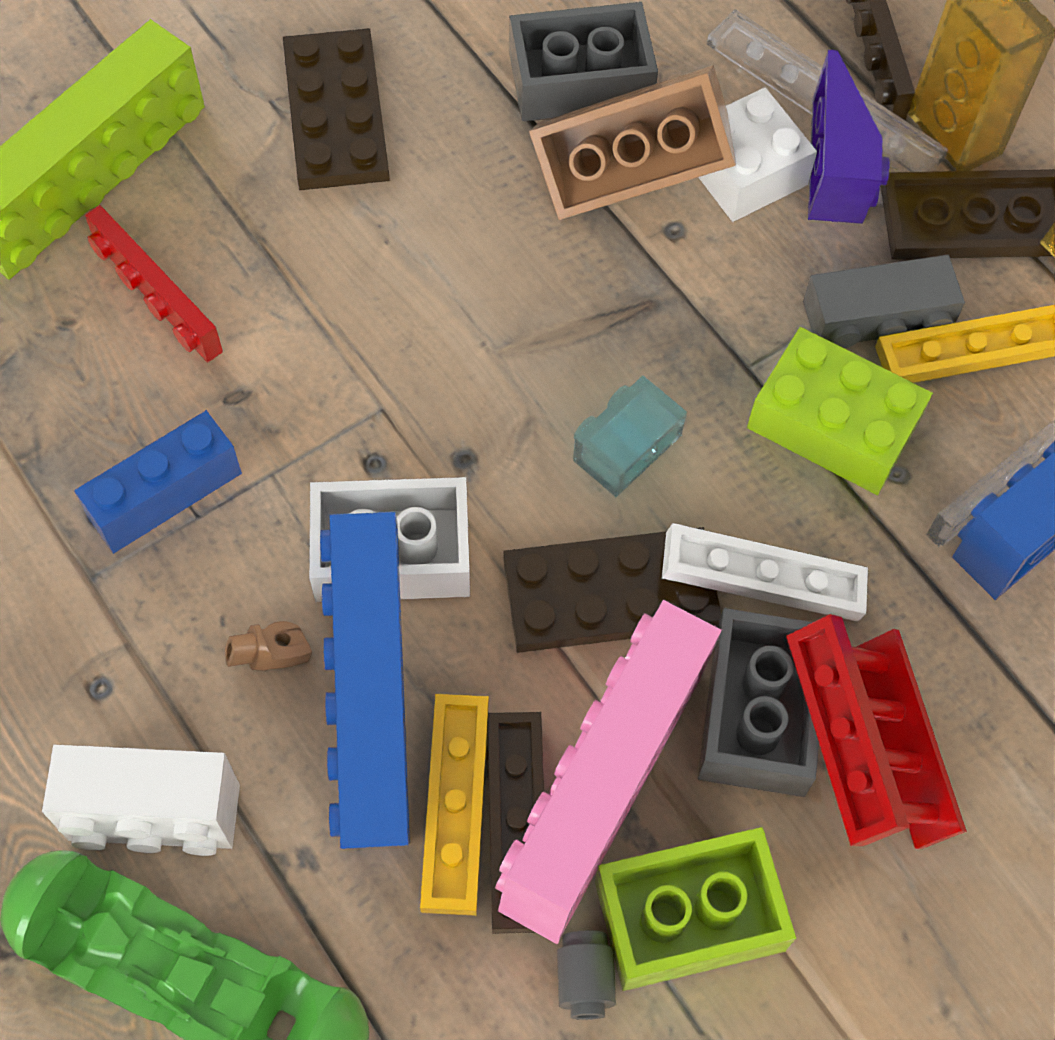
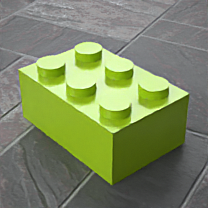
(838, 410)
(693, 908)

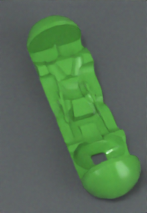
(162, 960)

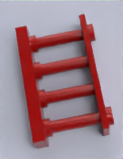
(874, 735)

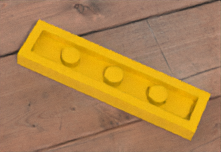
(969, 345)
(455, 805)

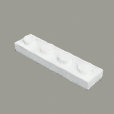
(765, 572)

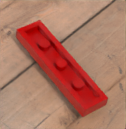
(161, 293)

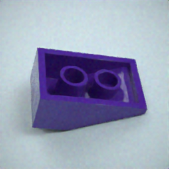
(848, 149)

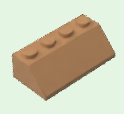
(635, 143)

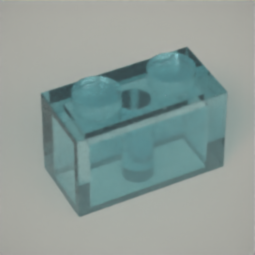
(628, 435)

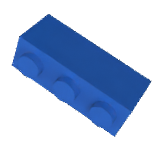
(159, 481)

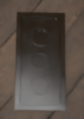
(335, 109)
(969, 213)
(594, 591)

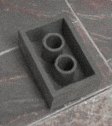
(579, 57)
(756, 709)

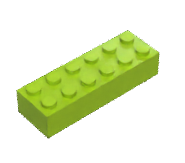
(92, 140)

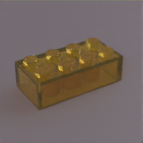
(980, 76)

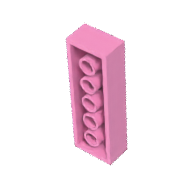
(604, 771)

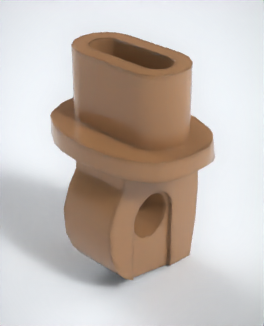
(263, 653)

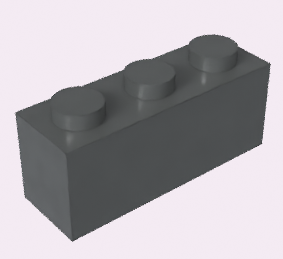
(883, 300)

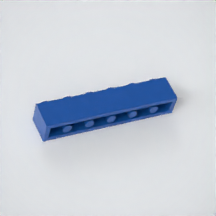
(368, 681)

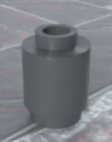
(586, 974)

